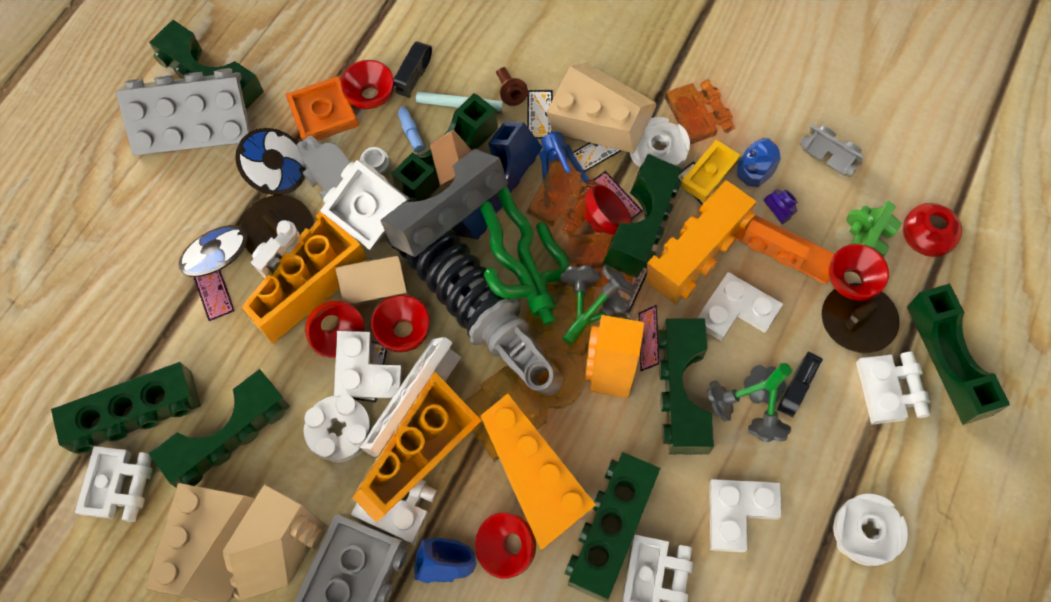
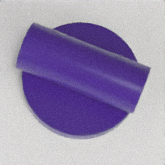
(781, 204)

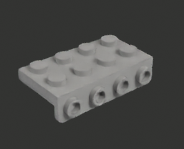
(183, 112)
(352, 565)

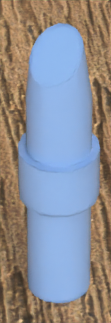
(410, 130)

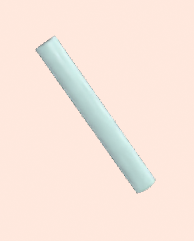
(451, 100)

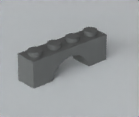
(420, 223)

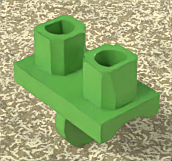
(871, 223)

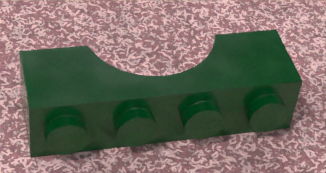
(180, 50)
(472, 122)
(633, 242)
(939, 322)
(688, 426)
(188, 458)

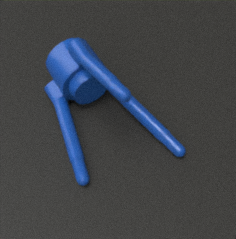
(556, 148)

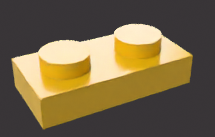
(710, 171)

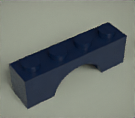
(517, 151)

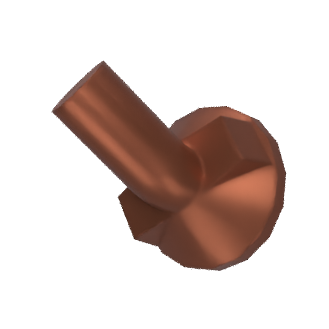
(513, 89)

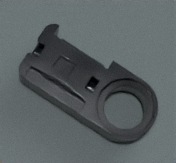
(412, 68)
(799, 384)

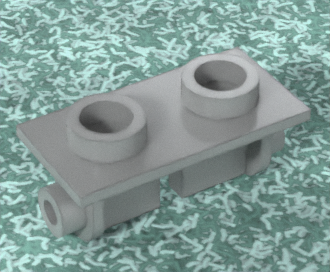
(842, 154)

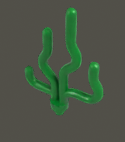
(532, 282)

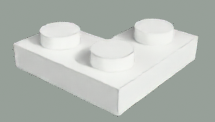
(738, 299)
(356, 375)
(734, 502)

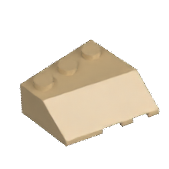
(599, 109)
(192, 543)
(270, 544)

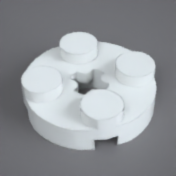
(667, 134)
(321, 419)
(885, 518)

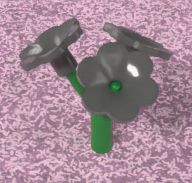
(612, 302)
(761, 386)

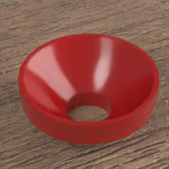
(367, 75)
(605, 210)
(925, 237)
(866, 263)
(397, 310)
(325, 341)
(493, 549)

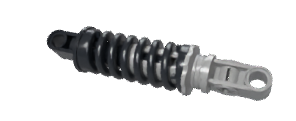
(487, 317)

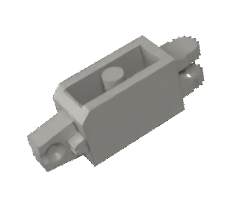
(322, 164)

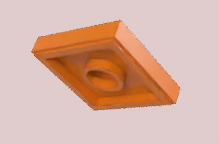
(322, 110)

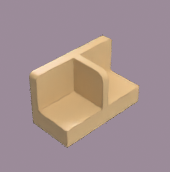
(371, 279)

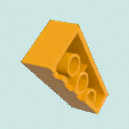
(700, 243)
(303, 278)
(613, 355)
(418, 444)
(537, 475)

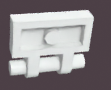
(268, 254)
(883, 391)
(105, 480)
(405, 518)
(647, 568)

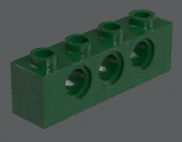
(75, 418)
(638, 477)

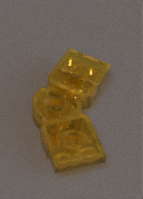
(565, 357)

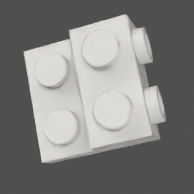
(362, 202)

